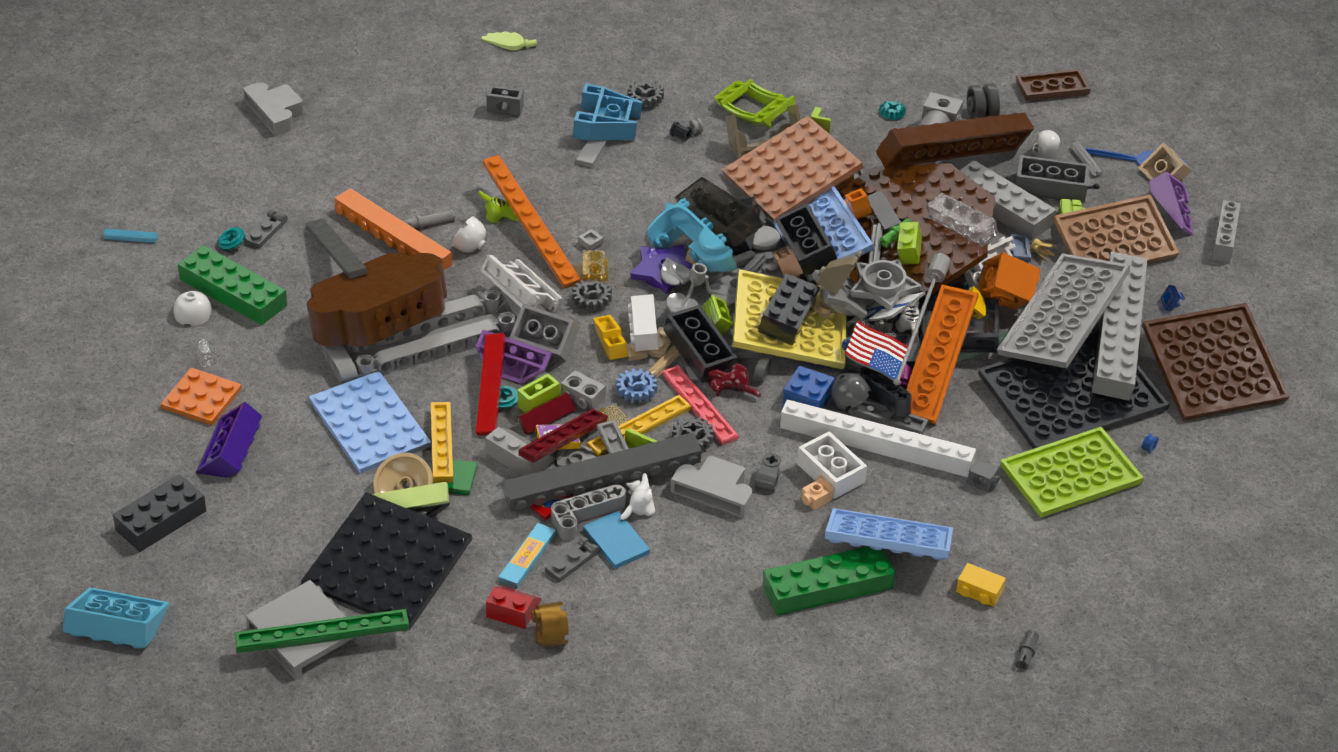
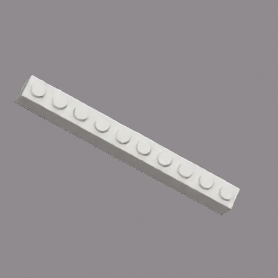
(878, 438)

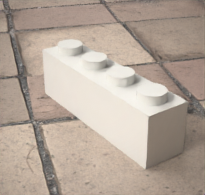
(643, 323)

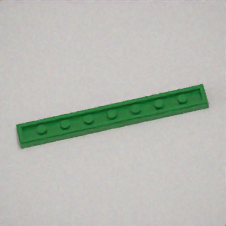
(321, 631)

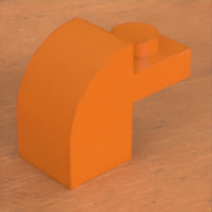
(858, 203)

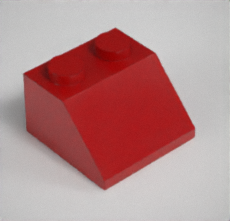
(511, 606)

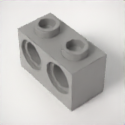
(584, 390)

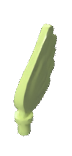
(509, 41)

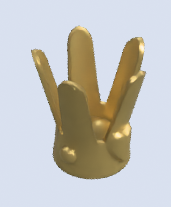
(1037, 247)

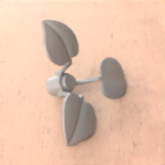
(676, 273)

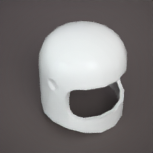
(1047, 143)

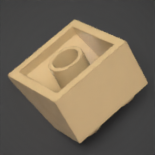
(1164, 160)

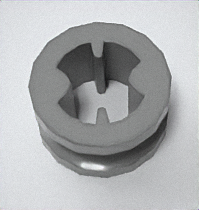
(696, 125)

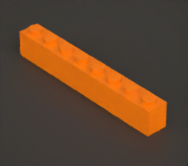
(388, 227)

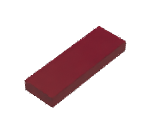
(546, 412)

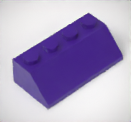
(230, 442)

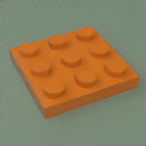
(201, 396)

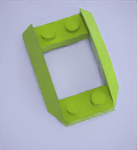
(775, 102)

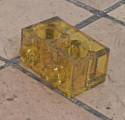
(594, 265)

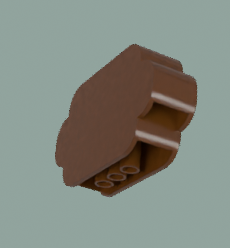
(385, 301)

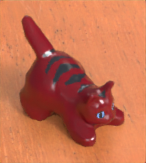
(733, 380)

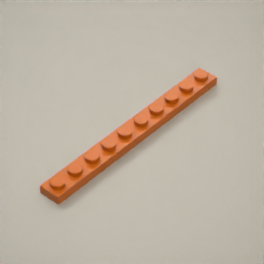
(531, 221)

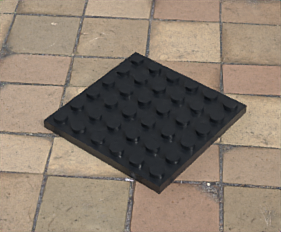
(387, 558)

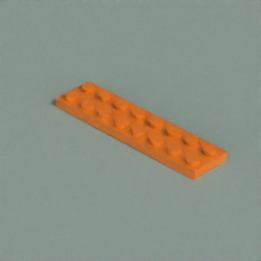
(940, 351)

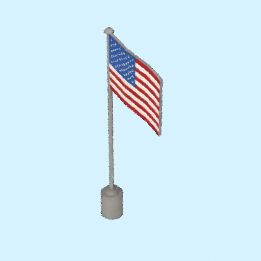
(883, 351)

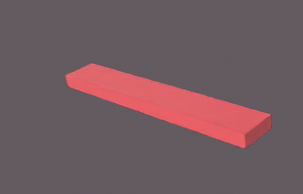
(700, 404)

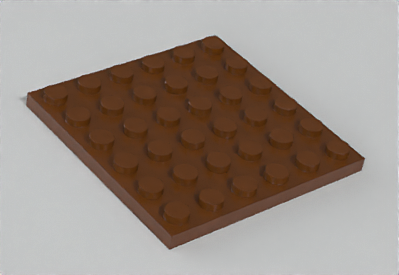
(1215, 361)

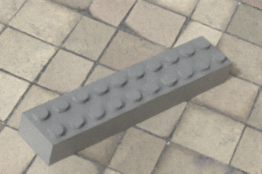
(1120, 333)

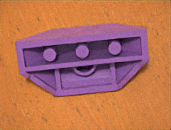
(520, 360)

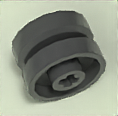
(982, 101)

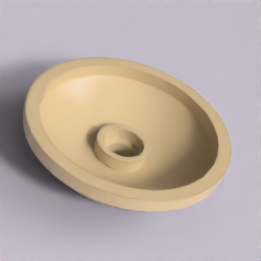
(400, 470)

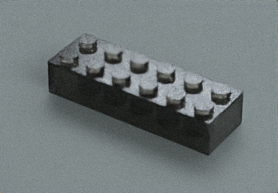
(723, 210)

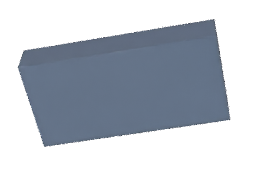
(1022, 248)

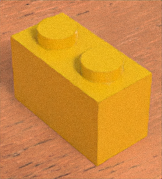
(980, 585)

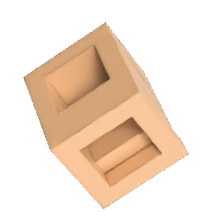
(817, 493)

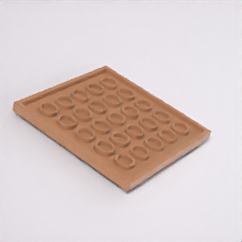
(792, 168)

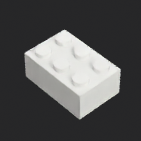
(834, 462)

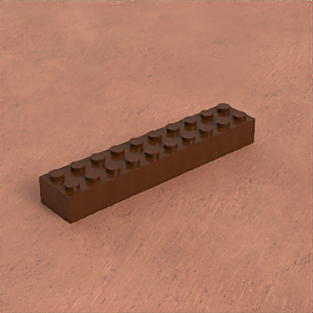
(954, 139)

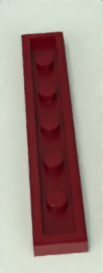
(562, 435)

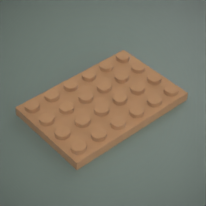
(1119, 227)

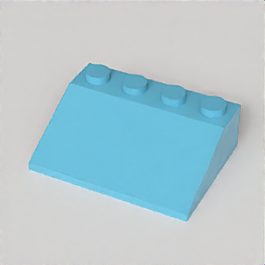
(114, 617)

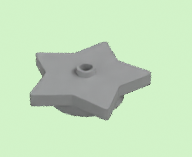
(883, 282)
(843, 301)

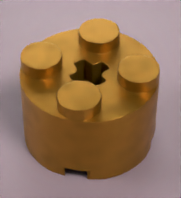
(550, 624)

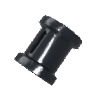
(680, 131)

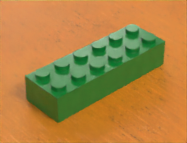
(232, 285)
(827, 579)

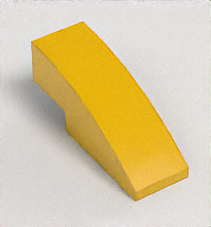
(610, 337)

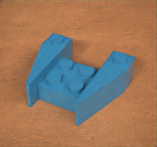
(610, 115)

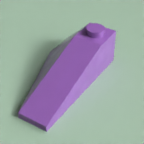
(1173, 198)

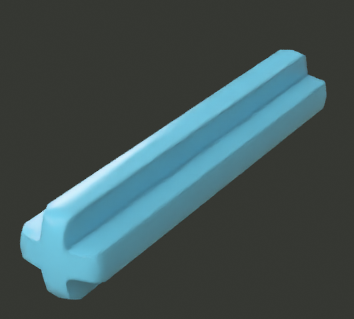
(128, 235)

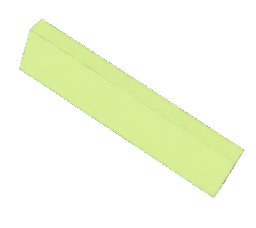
(418, 496)

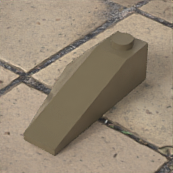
(837, 271)

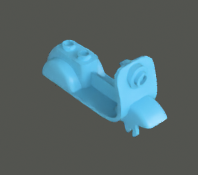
(706, 246)

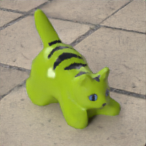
(497, 209)

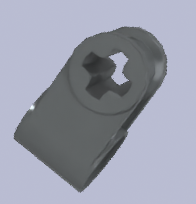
(769, 472)

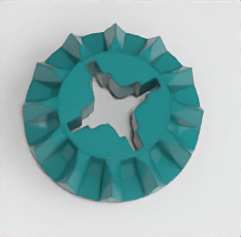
(888, 112)
(231, 238)
(510, 394)

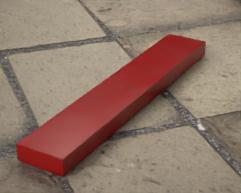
(490, 383)

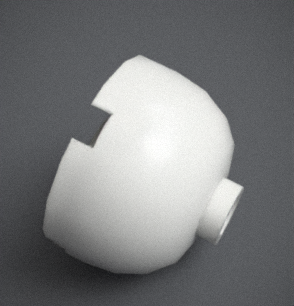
(470, 237)
(192, 308)

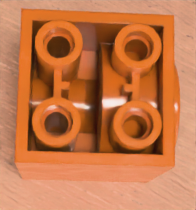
(1008, 280)

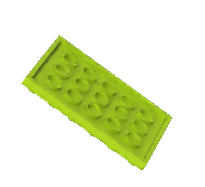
(1071, 471)

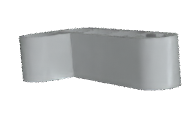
(570, 511)

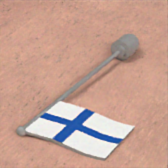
(878, 312)

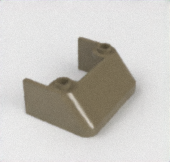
(738, 140)

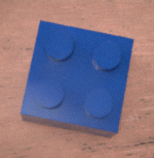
(809, 387)

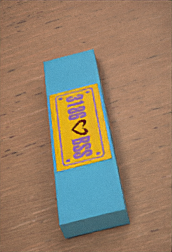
(527, 555)

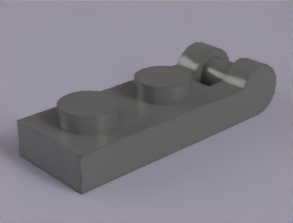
(265, 229)
(572, 559)

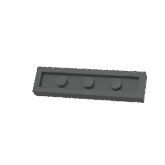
(880, 414)

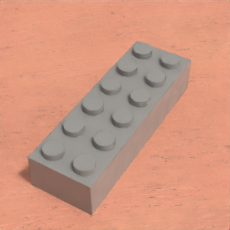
(1013, 204)

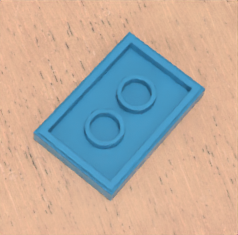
(616, 540)

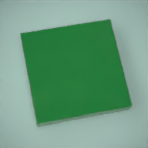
(462, 477)

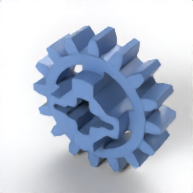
(638, 385)

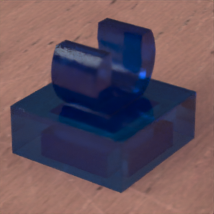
(1171, 298)

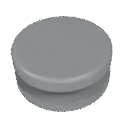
(766, 240)

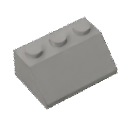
(504, 446)

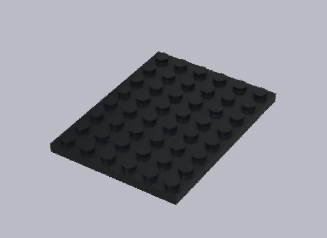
(1059, 402)

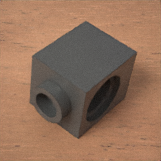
(983, 475)

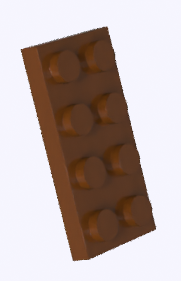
(1053, 84)

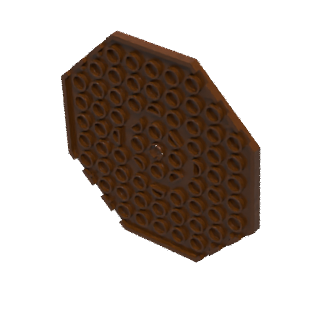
(908, 192)

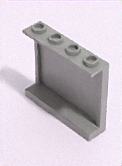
(298, 606)

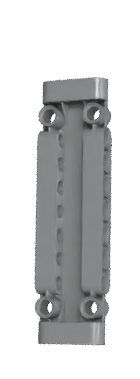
(435, 338)

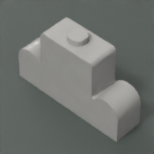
(274, 106)
(715, 485)

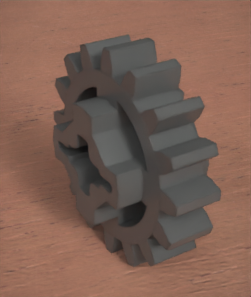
(646, 92)
(591, 294)
(701, 429)

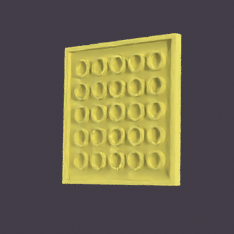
(817, 342)

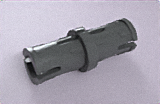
(1027, 650)

